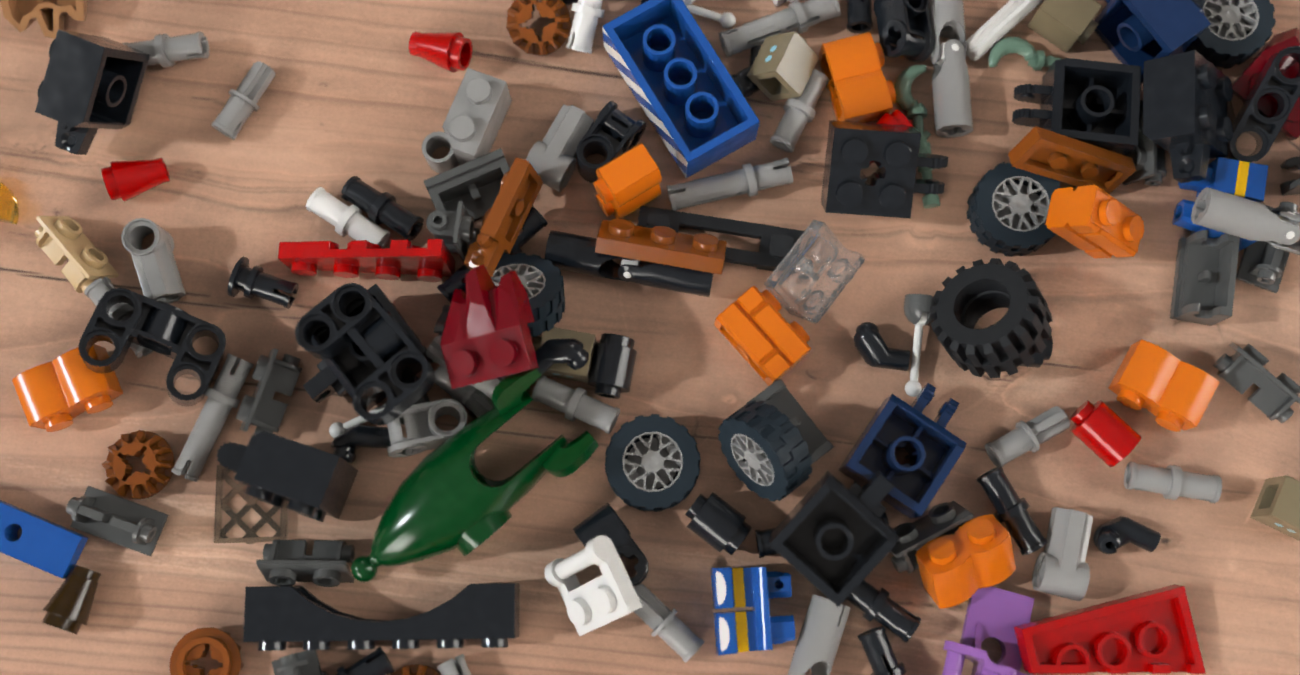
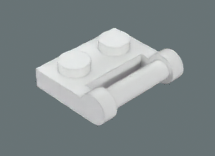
(599, 599)

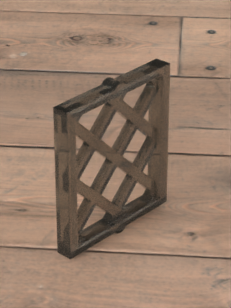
(250, 536)

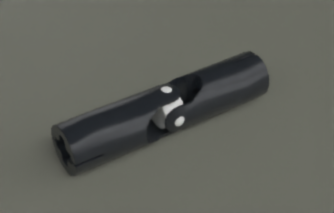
(578, 255)

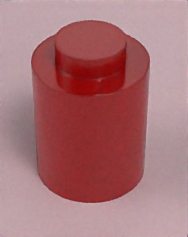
(1104, 432)

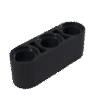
(1249, 120)

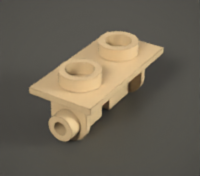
(63, 239)

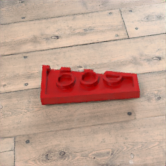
(365, 257)
(1116, 637)

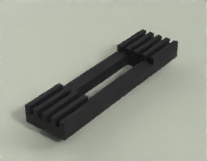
(774, 241)

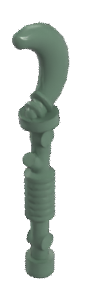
(1017, 45)
(916, 112)

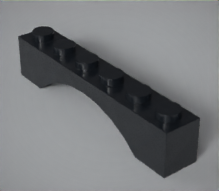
(295, 615)

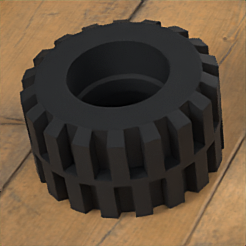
(1004, 343)

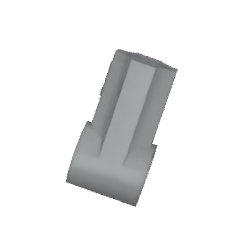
(557, 153)
(156, 264)
(1062, 565)

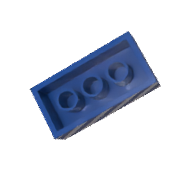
(680, 83)

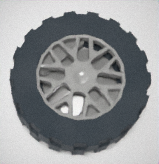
(1235, 30)
(1011, 210)
(542, 284)
(765, 450)
(652, 463)

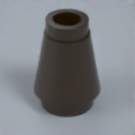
(73, 600)

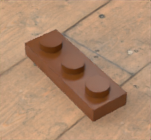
(1070, 160)
(661, 246)

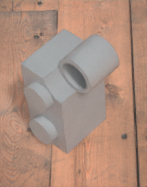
(471, 121)

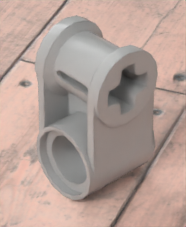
(421, 427)

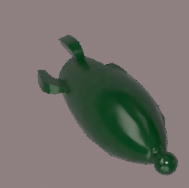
(453, 504)

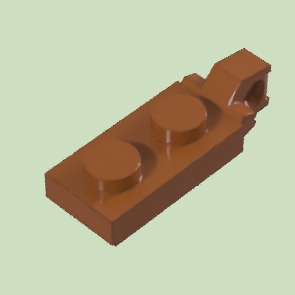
(506, 217)

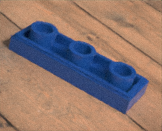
(41, 542)

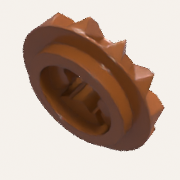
(553, 35)
(157, 458)
(196, 645)

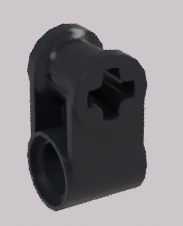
(900, 24)
(609, 136)
(608, 523)

